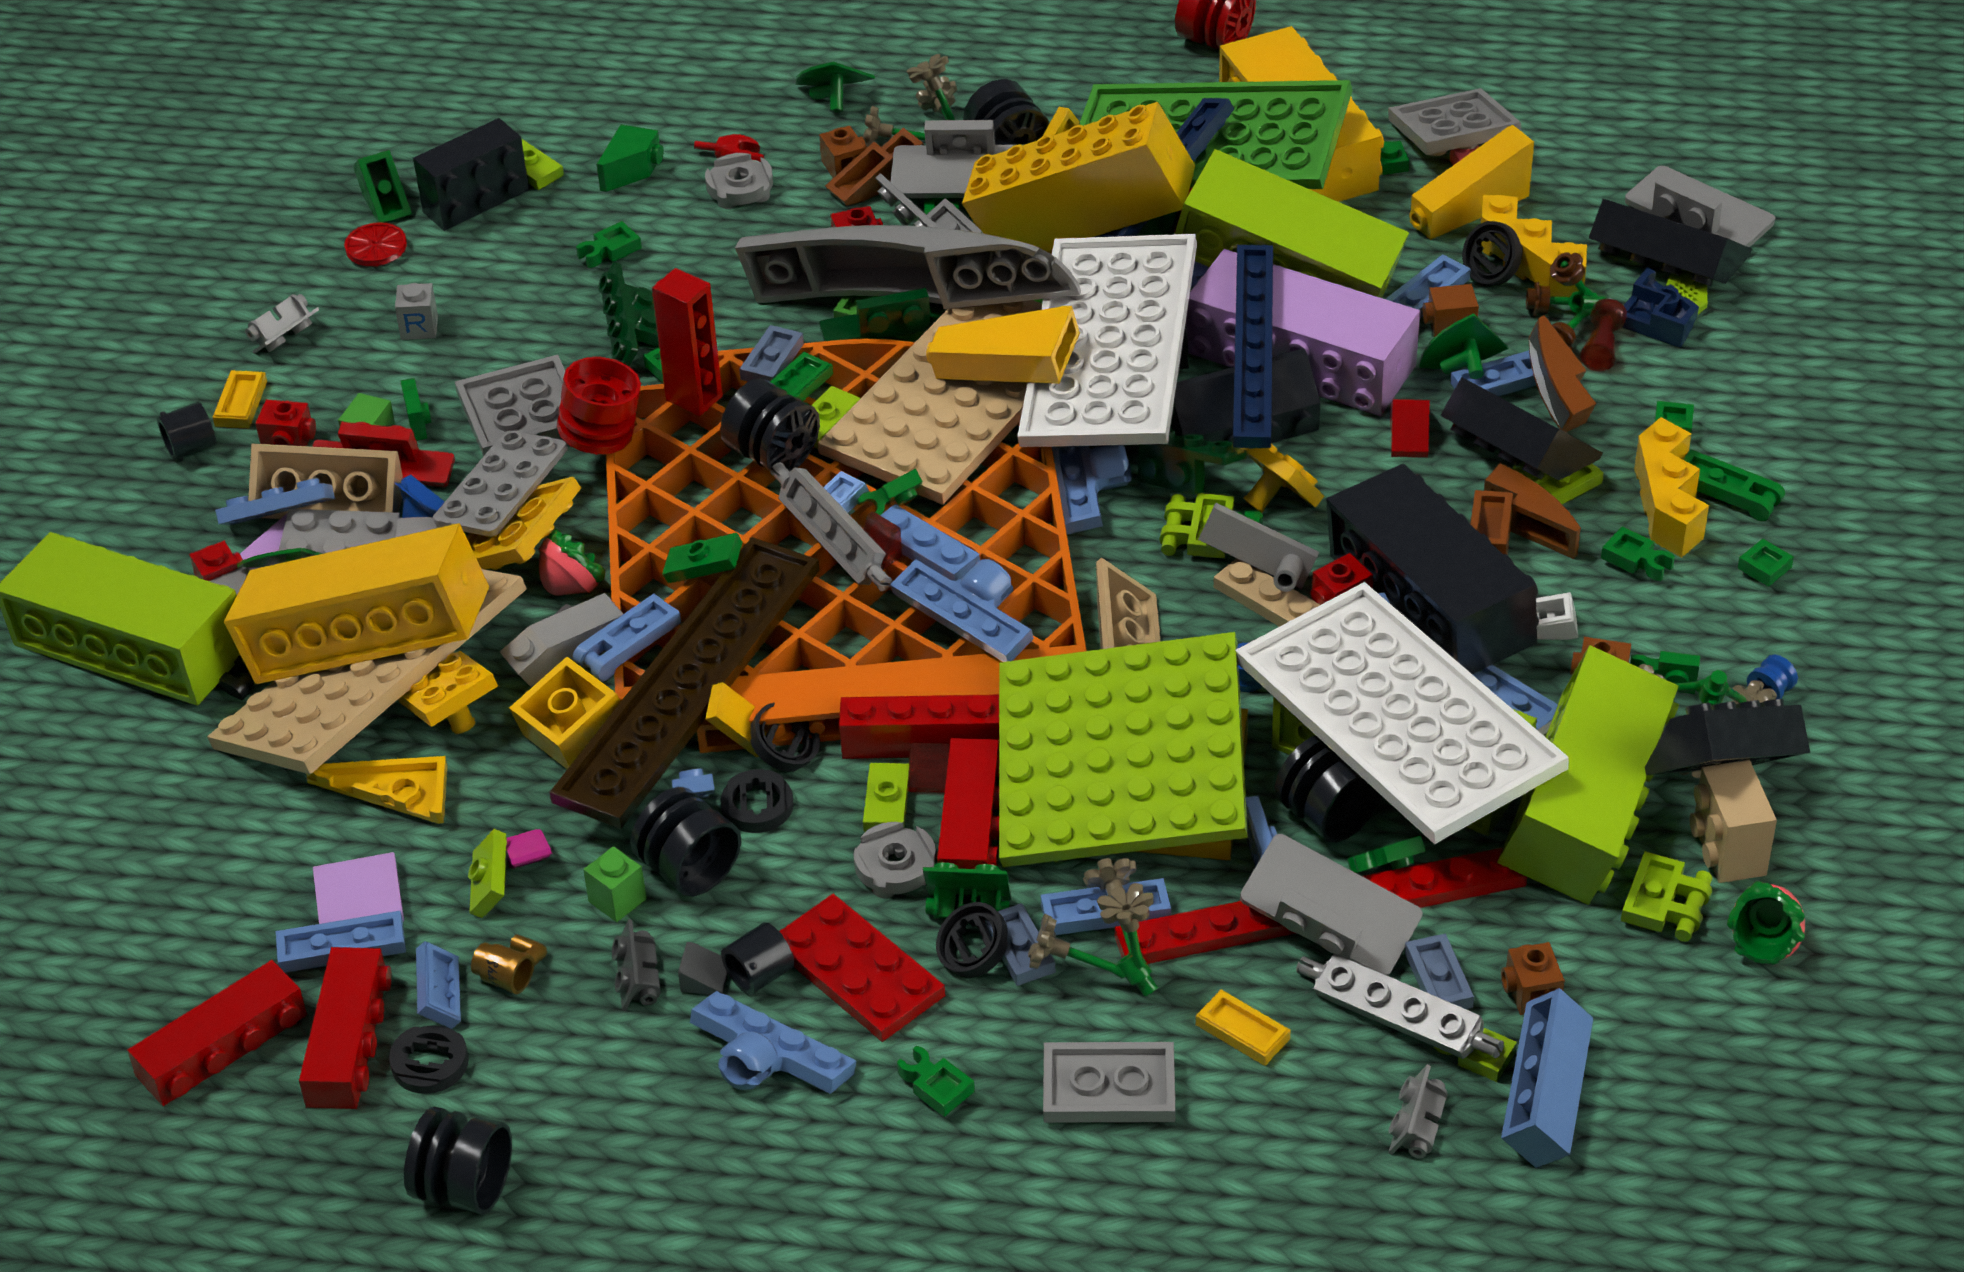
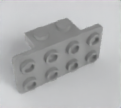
(946, 160)
(1699, 206)
(942, 216)
(500, 482)
(1330, 905)

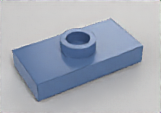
(1257, 828)
(438, 985)

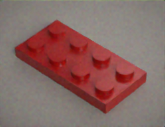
(860, 968)

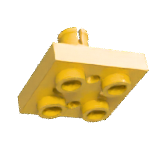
(1279, 472)
(448, 692)

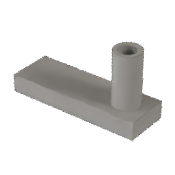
(1260, 547)

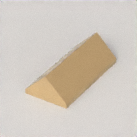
(358, 476)
(1124, 609)

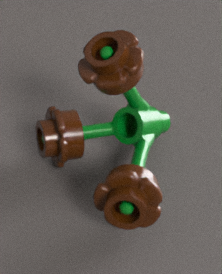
(1568, 271)

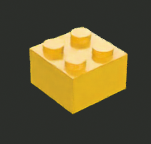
(564, 711)

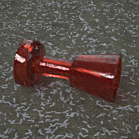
(1599, 349)

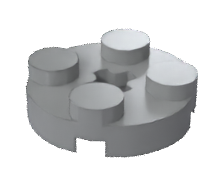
(752, 187)
(893, 877)

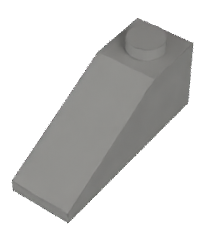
(556, 637)

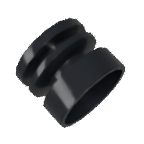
(1012, 110)
(769, 425)
(1325, 791)
(685, 841)
(458, 1160)

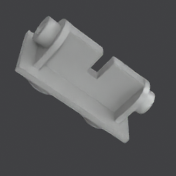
(269, 331)
(1420, 1099)

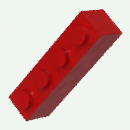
(687, 341)
(891, 723)
(970, 804)
(344, 1028)
(217, 1032)

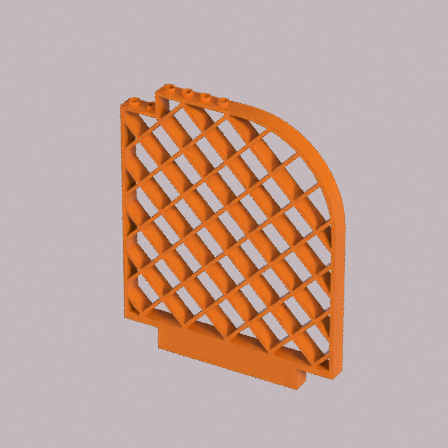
(817, 692)

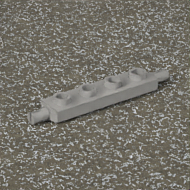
(831, 526)
(1400, 1006)

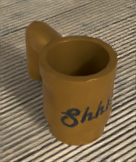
(506, 966)

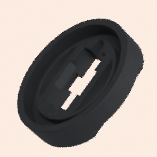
(1473, 253)
(785, 760)
(770, 817)
(951, 934)
(434, 1076)

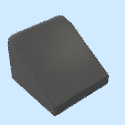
(701, 971)

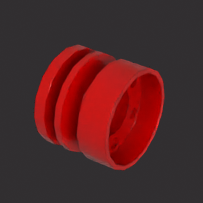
(1214, 20)
(598, 405)

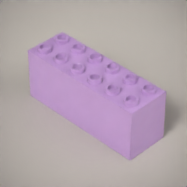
(1353, 340)

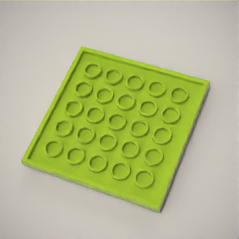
(1120, 750)

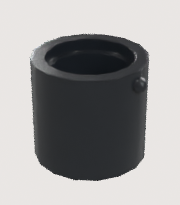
(186, 431)
(757, 958)

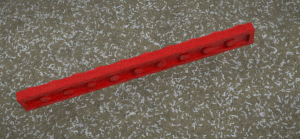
(1238, 924)

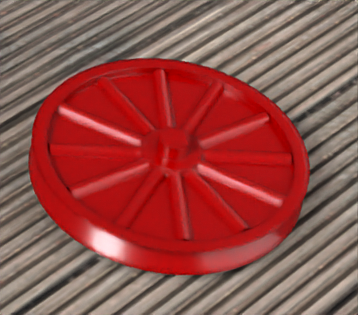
(375, 244)

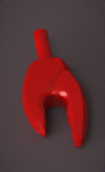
(732, 144)

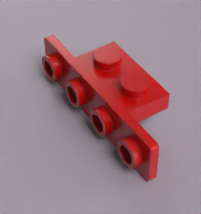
(426, 466)

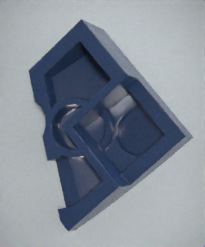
(1659, 311)

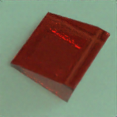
(886, 536)
(928, 767)

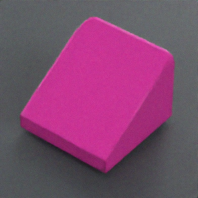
(527, 848)

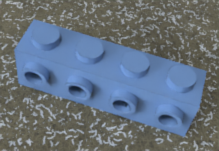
(1547, 1078)

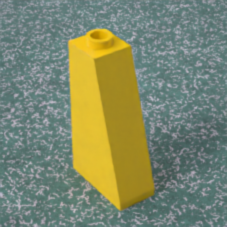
(1457, 194)
(1006, 348)

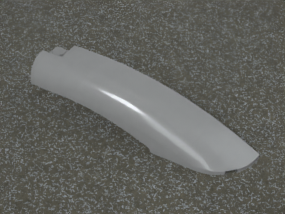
(883, 260)

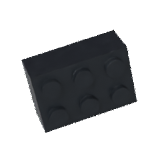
(471, 174)

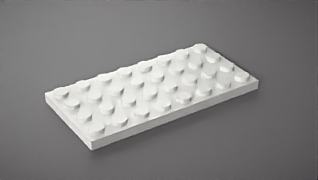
(1127, 348)
(1401, 712)

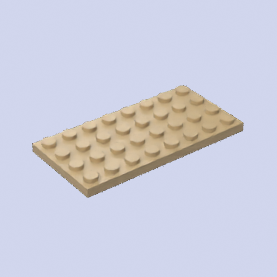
(929, 422)
(314, 714)

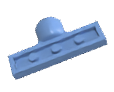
(1082, 475)
(967, 605)
(764, 1046)

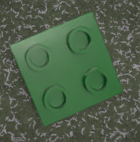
(948, 882)

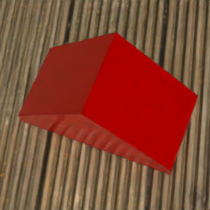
(1409, 428)

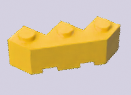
(1535, 238)
(1670, 488)

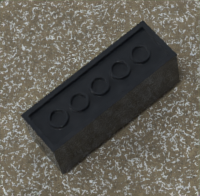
(1435, 567)

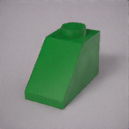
(629, 157)
(382, 187)

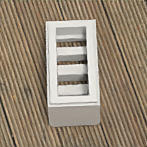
(1559, 616)

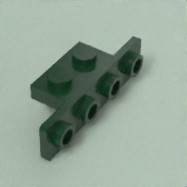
(628, 314)
(884, 317)
(1182, 461)

